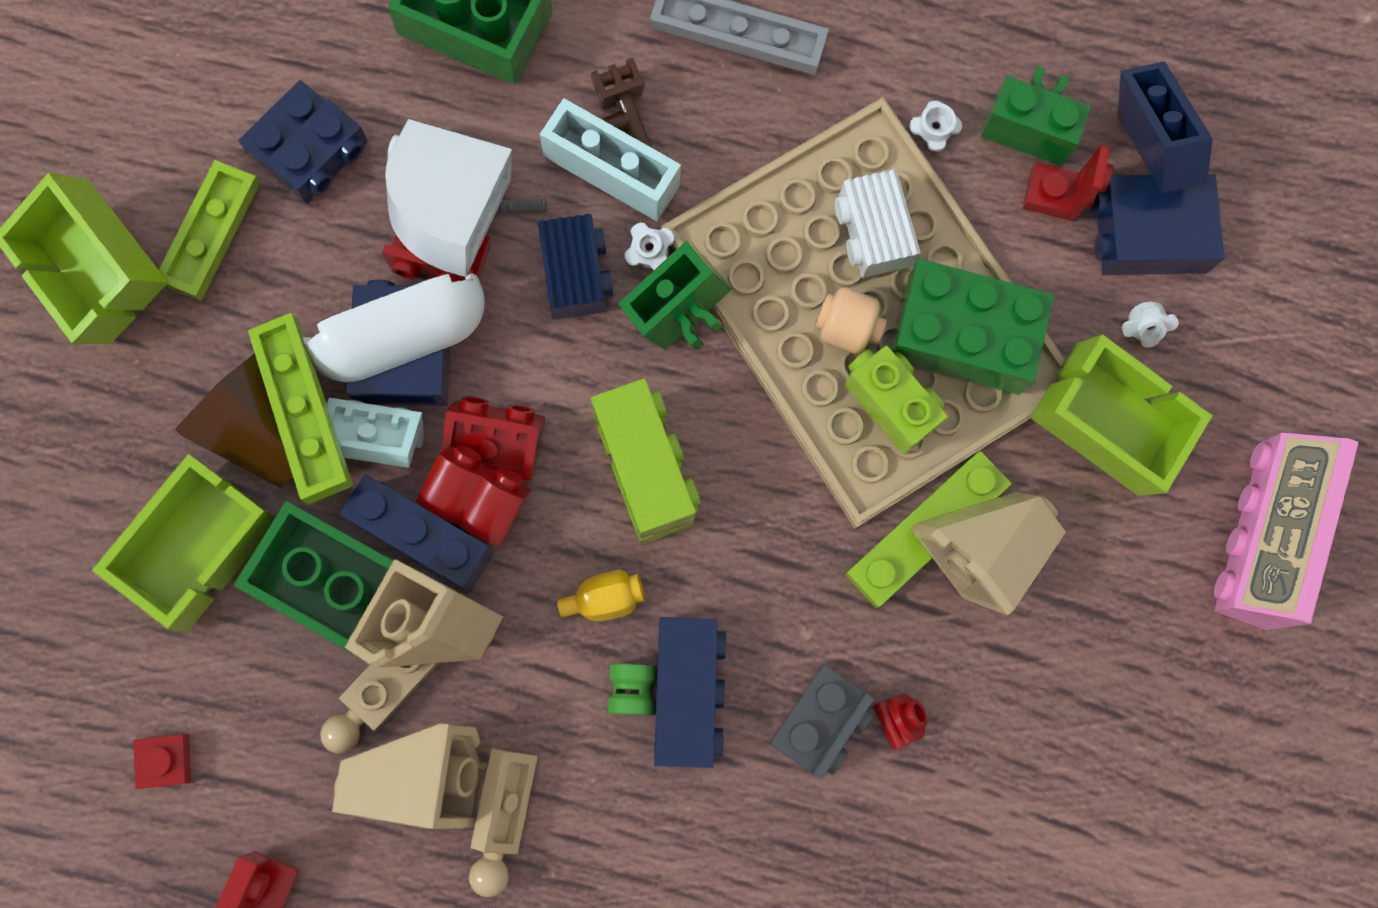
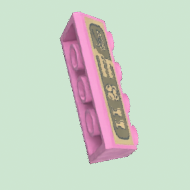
(1285, 530)

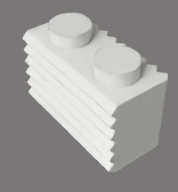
(877, 224)

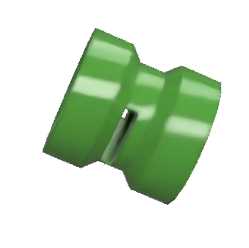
(632, 678)

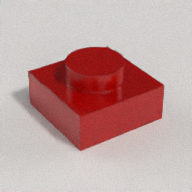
(162, 761)

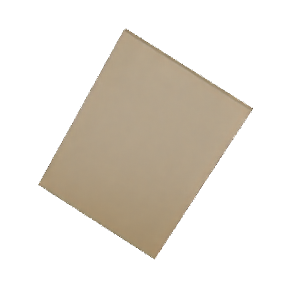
(786, 250)

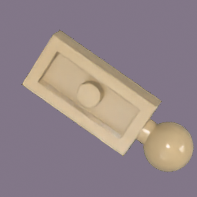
(373, 701)
(500, 818)

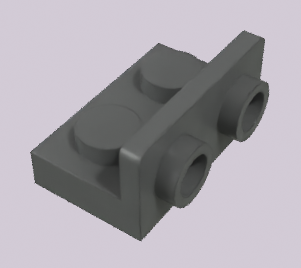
(823, 723)

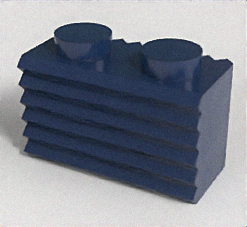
(572, 266)

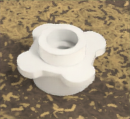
(936, 113)
(642, 236)
(1149, 323)

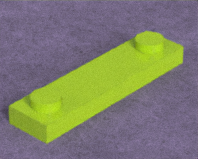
(300, 409)
(900, 552)

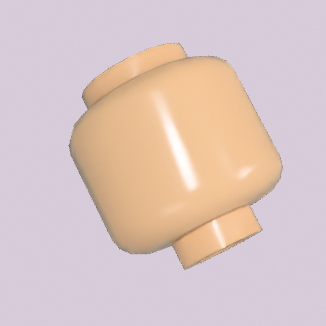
(850, 320)

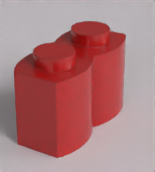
(473, 494)

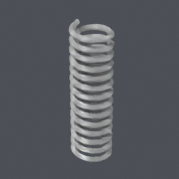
(520, 204)

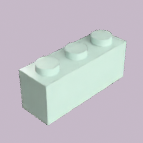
(610, 159)

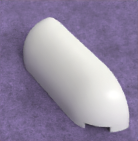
(396, 328)

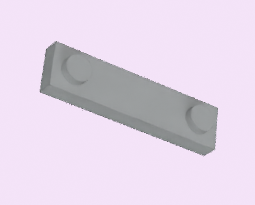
(743, 31)

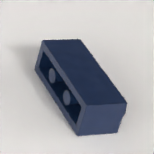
(1164, 127)
(417, 533)
(688, 693)

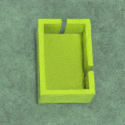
(101, 264)
(1106, 420)
(645, 460)
(184, 545)

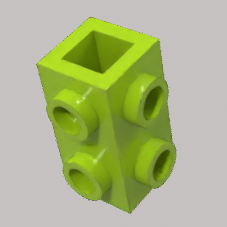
(894, 397)

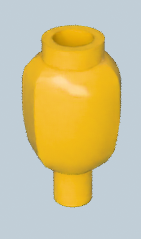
(604, 596)

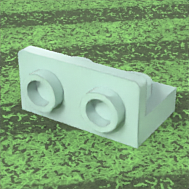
(376, 431)

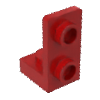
(1066, 192)

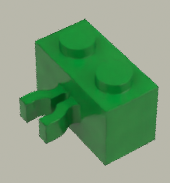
(1036, 119)
(676, 298)

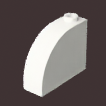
(444, 193)

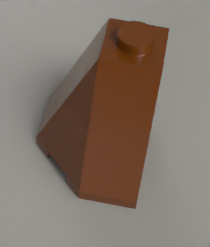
(240, 425)

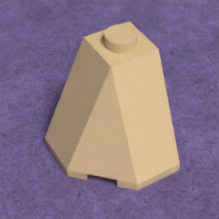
(993, 547)
(421, 623)
(416, 780)

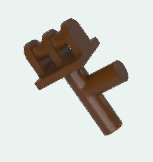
(622, 95)

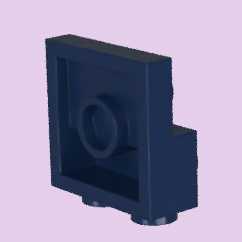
(304, 141)

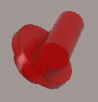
(902, 719)

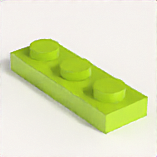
(208, 229)

